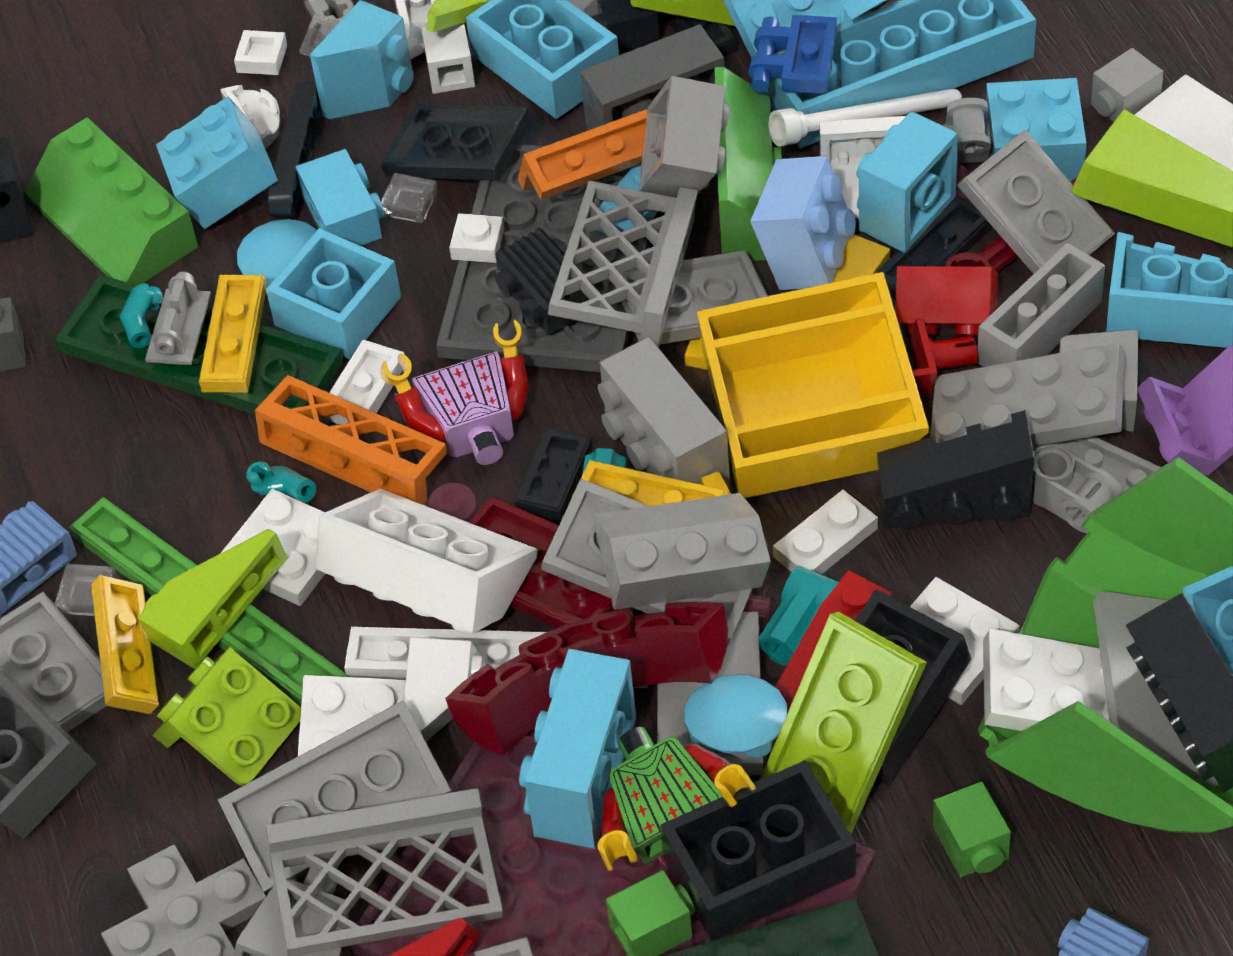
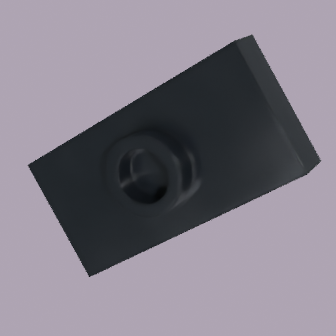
(553, 474)

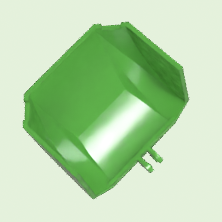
(1138, 544)

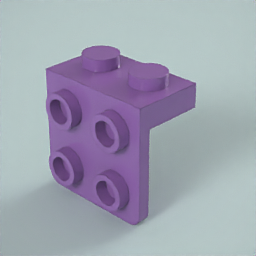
(1194, 419)

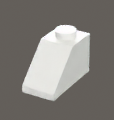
(432, 674)

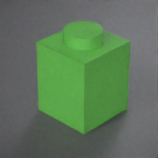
(971, 830)
(651, 916)

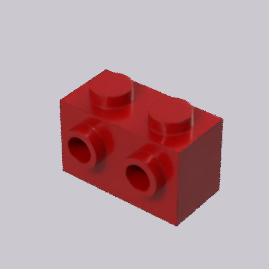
(946, 297)

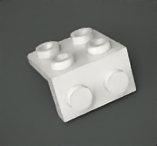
(846, 144)

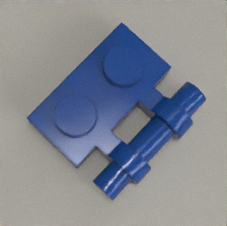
(808, 54)

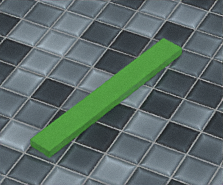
(153, 562)

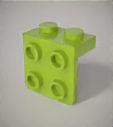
(230, 716)

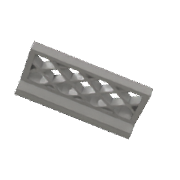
(660, 275)
(385, 829)

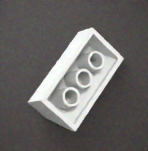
(422, 559)

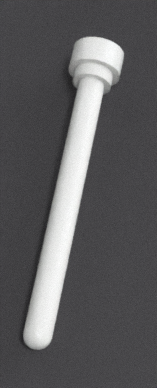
(789, 125)

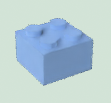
(803, 222)

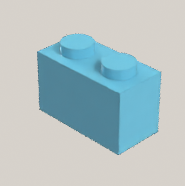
(339, 198)

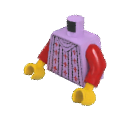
(468, 402)

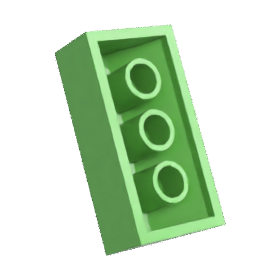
(746, 162)
(109, 205)

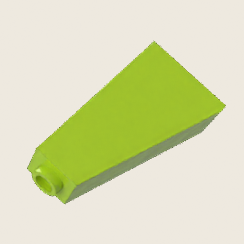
(1159, 180)

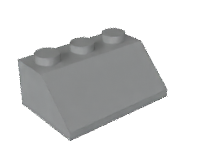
(681, 550)

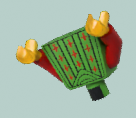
(657, 787)

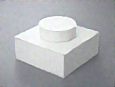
(260, 52)
(476, 238)

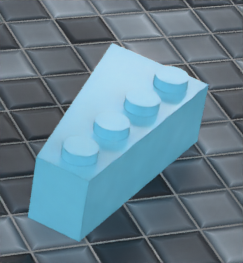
(1170, 295)

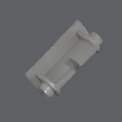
(179, 322)

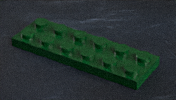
(99, 337)

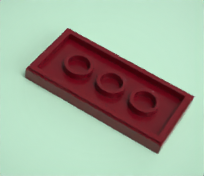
(541, 593)

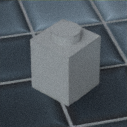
(1125, 84)

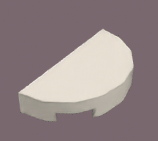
(260, 110)

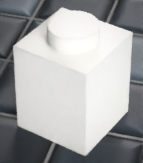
(448, 59)

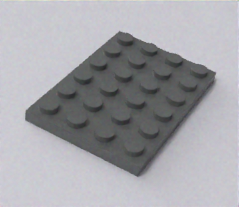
(479, 304)

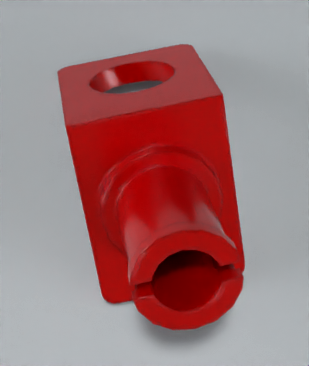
(938, 355)

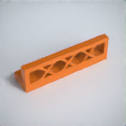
(584, 157)
(338, 447)

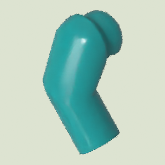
(134, 312)
(281, 479)

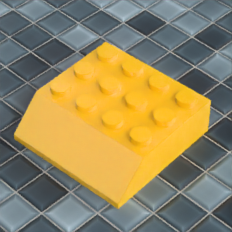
(810, 383)

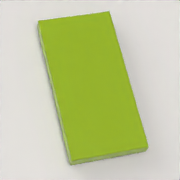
(847, 712)

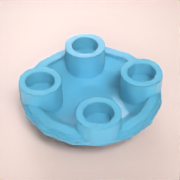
(272, 247)
(735, 715)

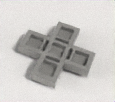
(184, 914)

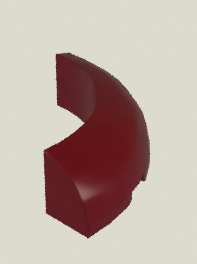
(662, 647)

